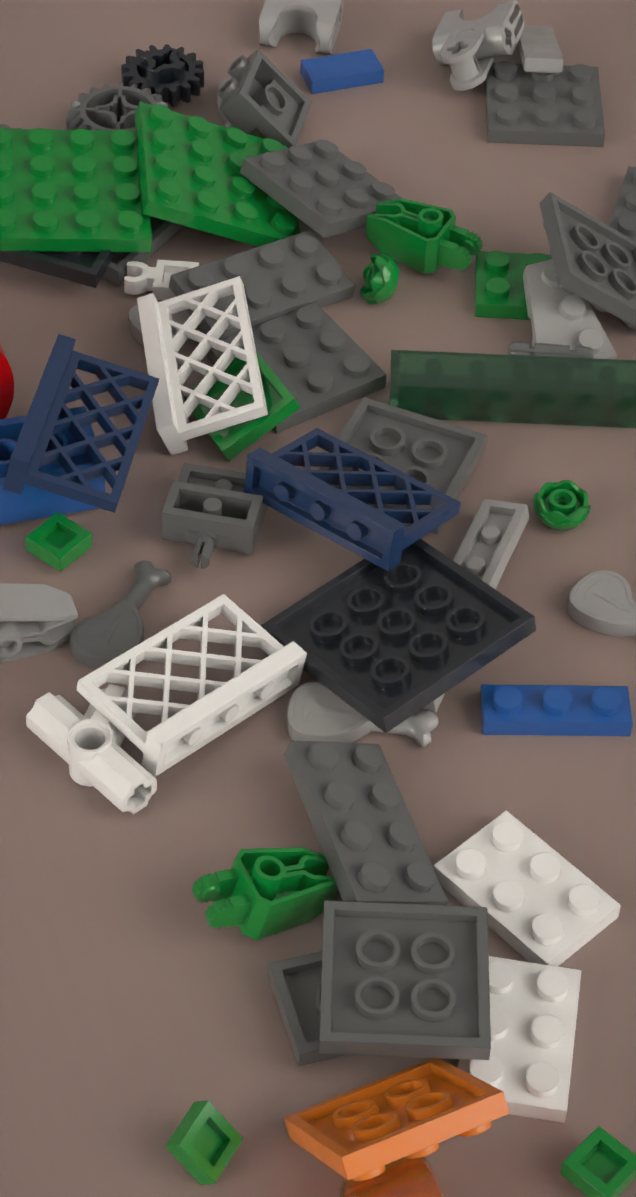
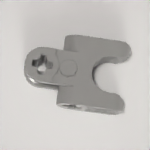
(311, 17)
(474, 44)

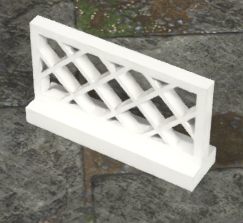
(164, 362)
(211, 714)

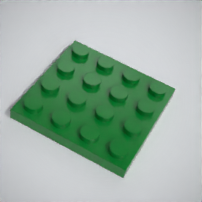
(195, 180)
(71, 191)

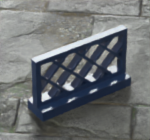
(43, 423)
(344, 512)

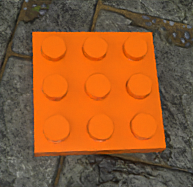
(396, 1118)

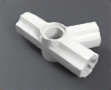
(93, 749)

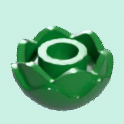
(380, 279)
(561, 505)

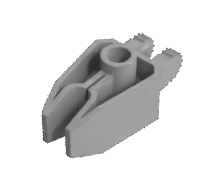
(33, 619)

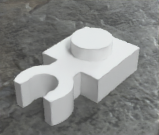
(156, 279)

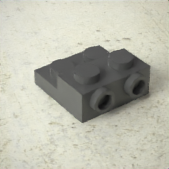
(263, 100)

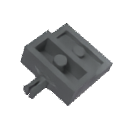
(212, 512)

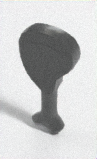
(121, 627)

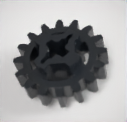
(165, 73)

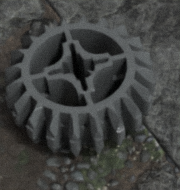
(109, 108)

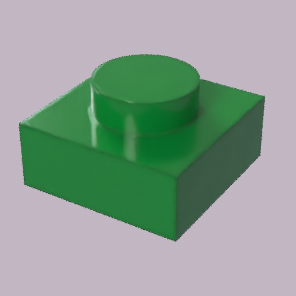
(59, 541)
(204, 1142)
(600, 1166)

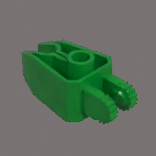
(421, 235)
(267, 891)

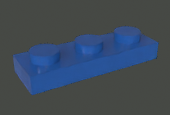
(555, 710)

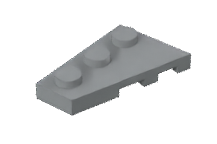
(561, 316)

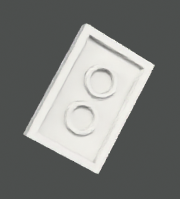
(529, 891)
(530, 1036)

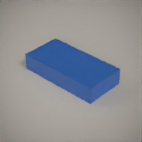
(342, 71)

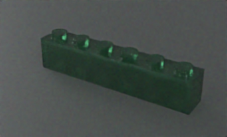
(514, 388)

